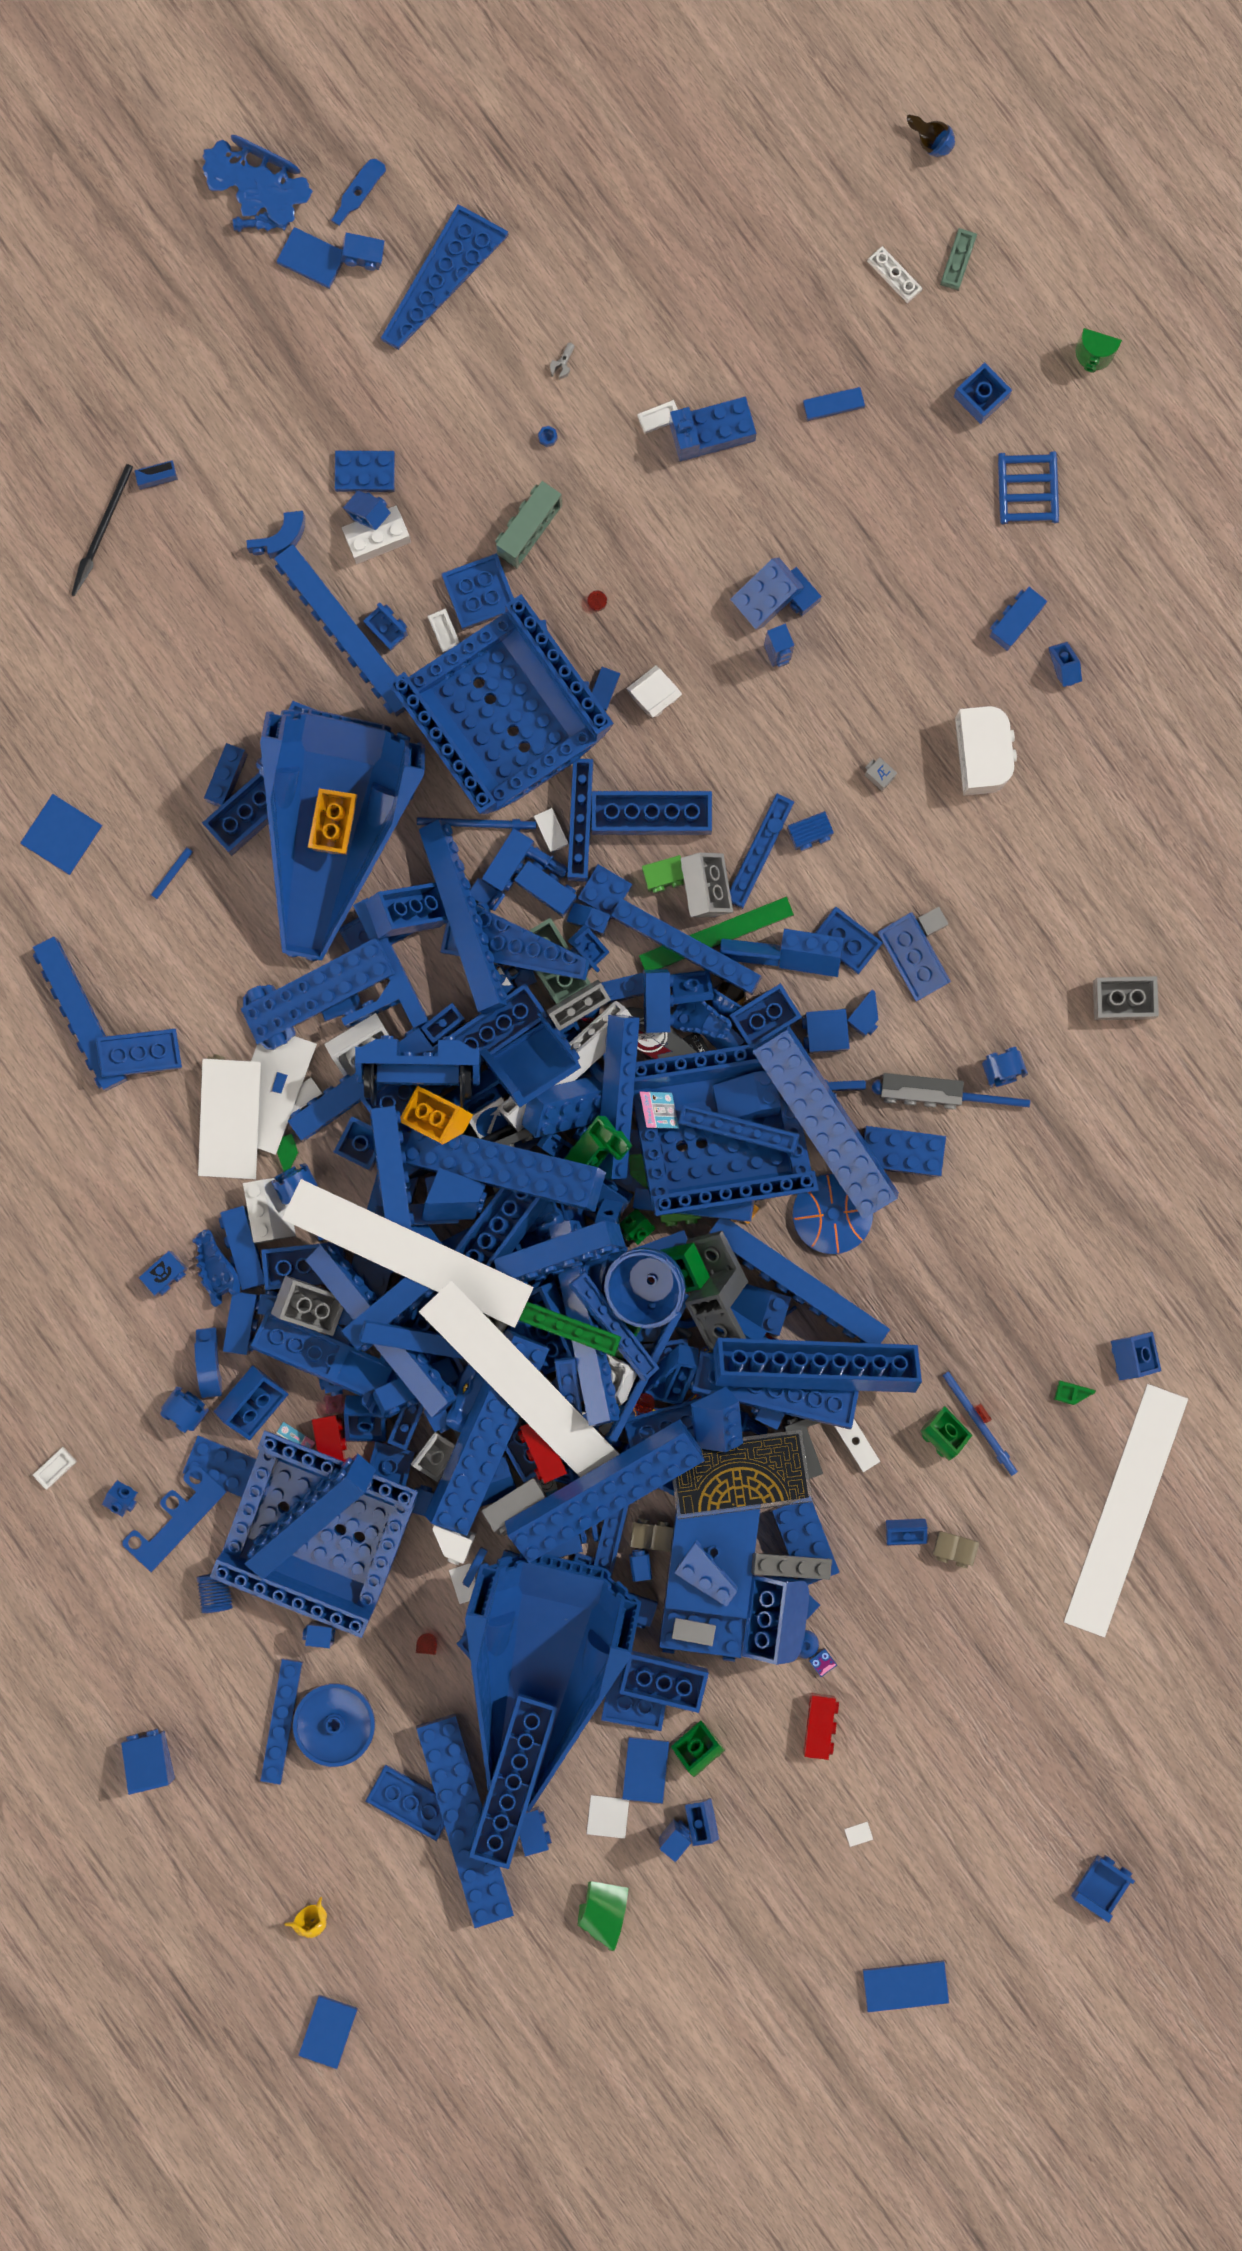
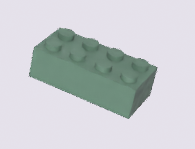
(529, 524)
(557, 986)

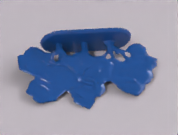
(256, 185)

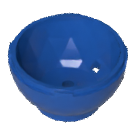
(631, 1292)

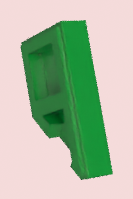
(287, 1152)
(637, 1169)
(1071, 1393)

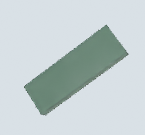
(958, 259)

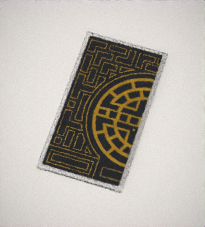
(753, 1476)

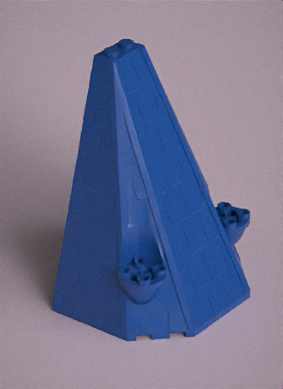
(336, 755)
(529, 1648)

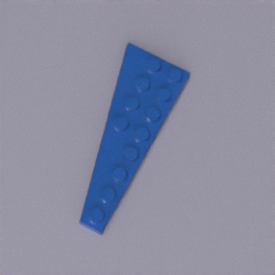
(454, 257)
(522, 948)

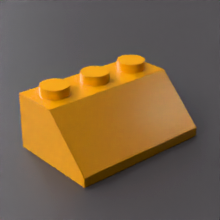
(332, 821)
(435, 1116)

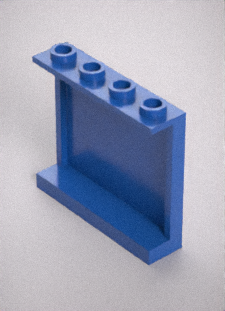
(533, 1062)

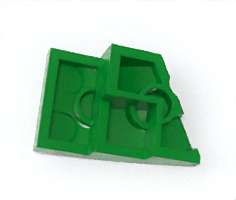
(603, 1912)

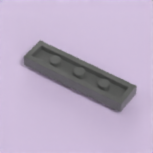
(791, 1566)

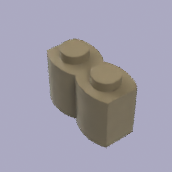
(651, 1535)
(955, 1548)

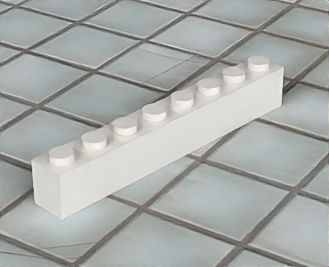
(590, 1047)

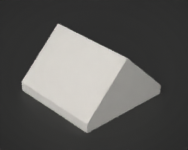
(434, 1456)

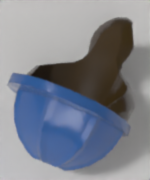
(935, 136)
(728, 998)

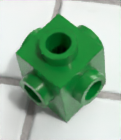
(636, 1227)

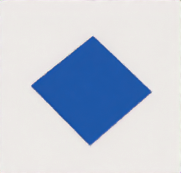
(61, 834)

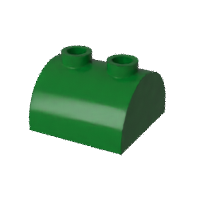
(1096, 350)
(946, 1434)
(697, 1748)

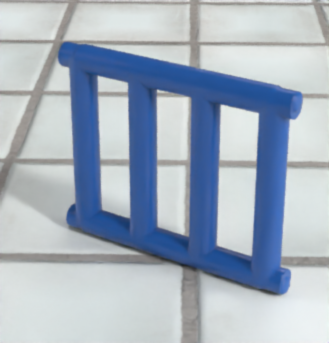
(1053, 496)

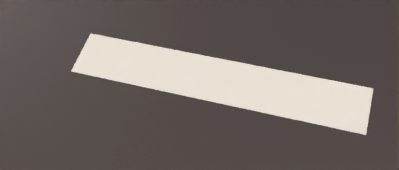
(406, 1251)
(517, 1380)
(1126, 1510)

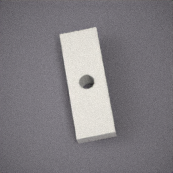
(901, 283)
(862, 1450)

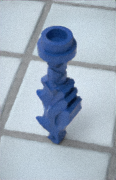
(260, 222)

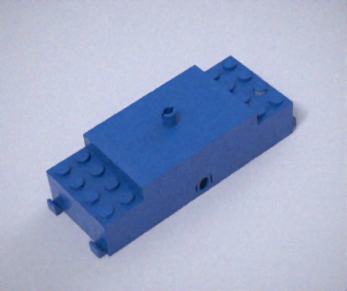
(731, 1543)

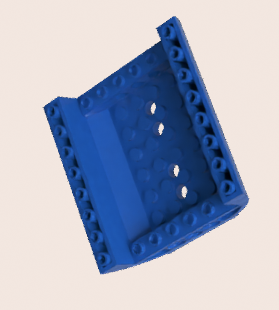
(533, 692)
(724, 1169)
(333, 1573)

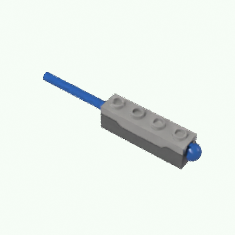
(933, 1092)

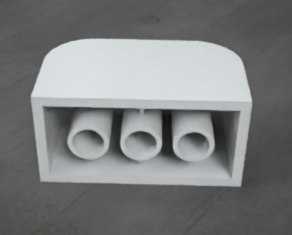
(984, 749)

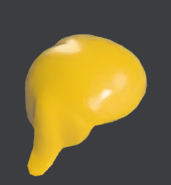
(302, 1923)

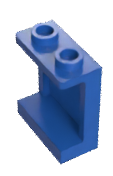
(1102, 1887)

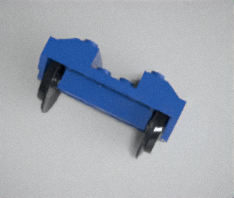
(382, 1064)

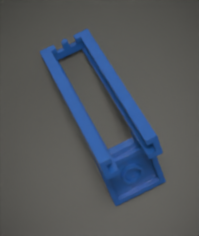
(398, 989)

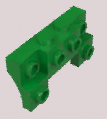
(598, 1142)

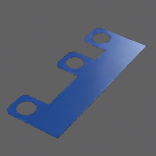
(182, 1521)

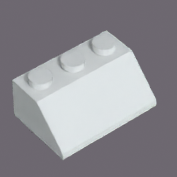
(369, 543)
(343, 1046)
(266, 1212)
(453, 1544)

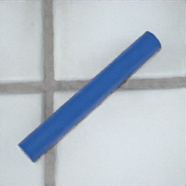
(171, 873)

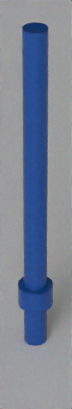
(515, 823)
(1002, 1456)

